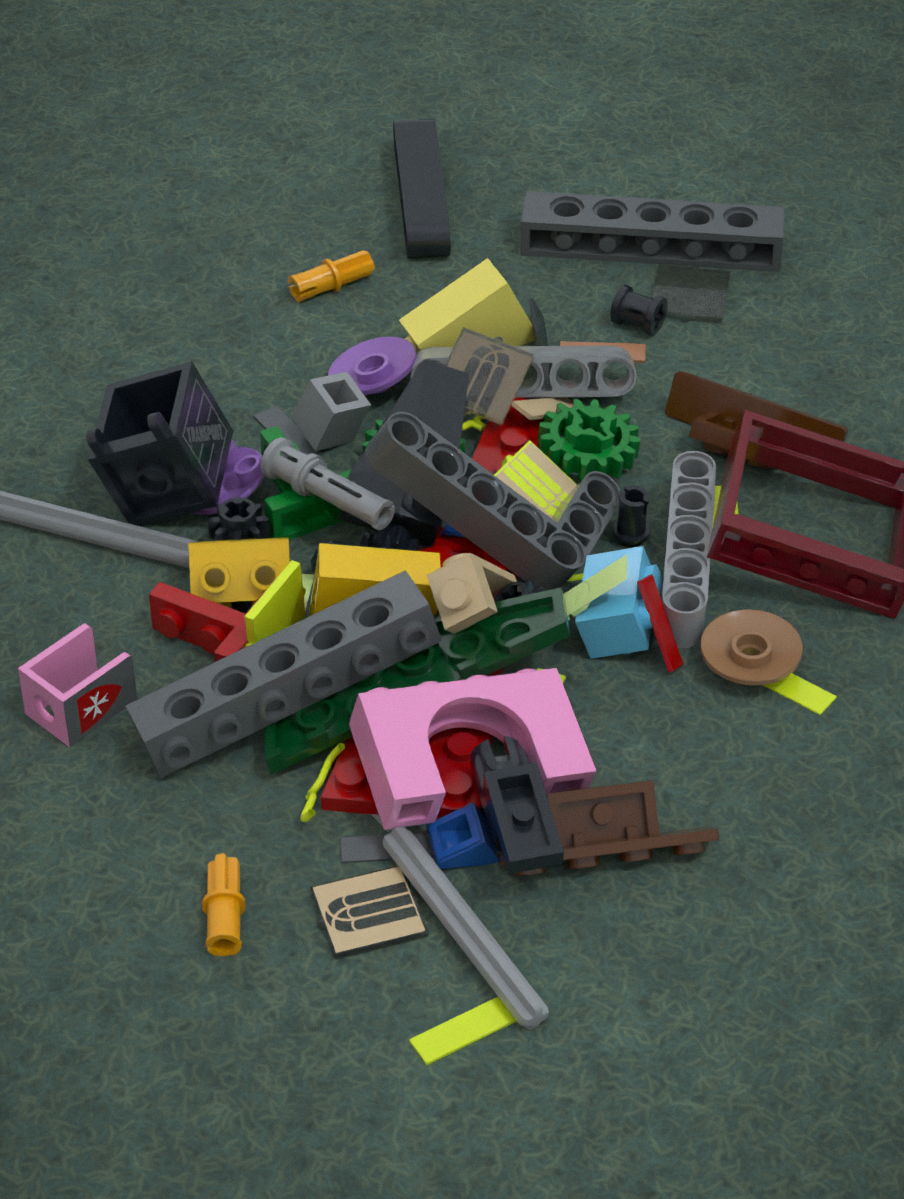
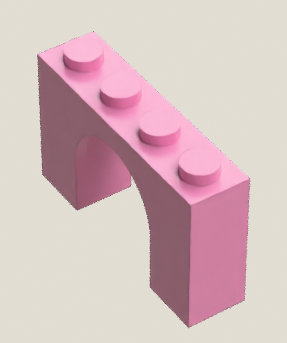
(396, 727)

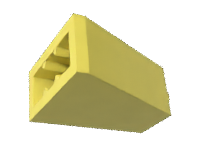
(475, 301)

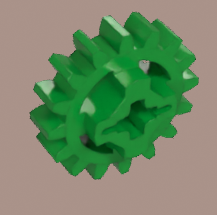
(589, 439)

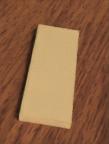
(537, 408)

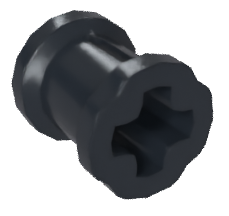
(638, 310)

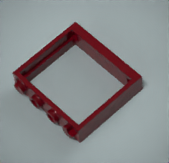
(798, 558)

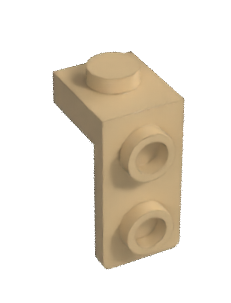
(466, 590)

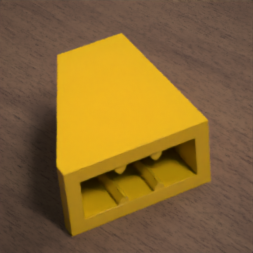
(351, 569)

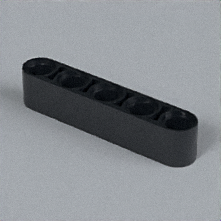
(421, 188)

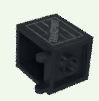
(161, 445)

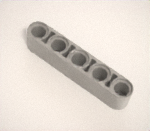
(547, 362)
(687, 546)

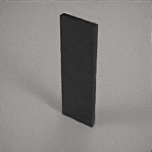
(538, 324)

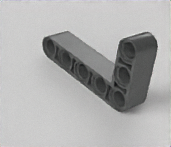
(489, 510)

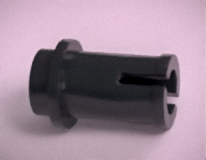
(631, 525)

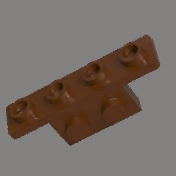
(718, 409)
(615, 821)

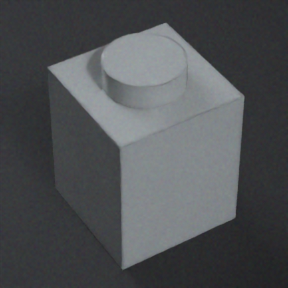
(331, 411)

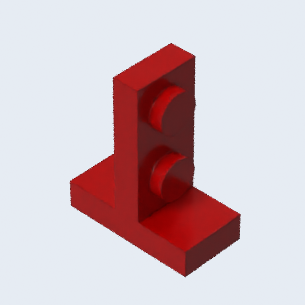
(197, 620)

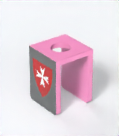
(74, 688)

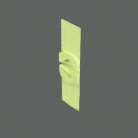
(581, 595)

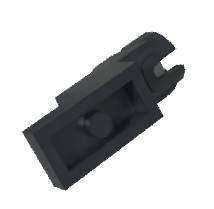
(516, 807)

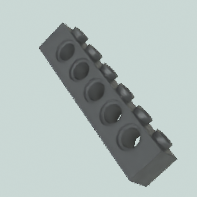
(652, 231)
(283, 673)

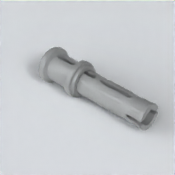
(311, 476)

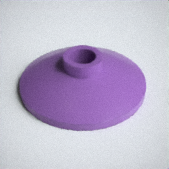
(376, 363)

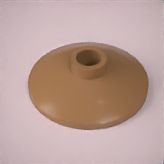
(751, 647)

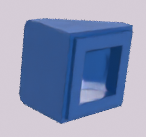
(462, 839)

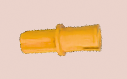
(330, 275)
(223, 906)

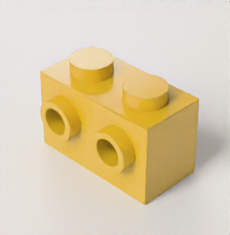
(236, 568)

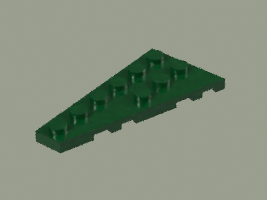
(512, 633)

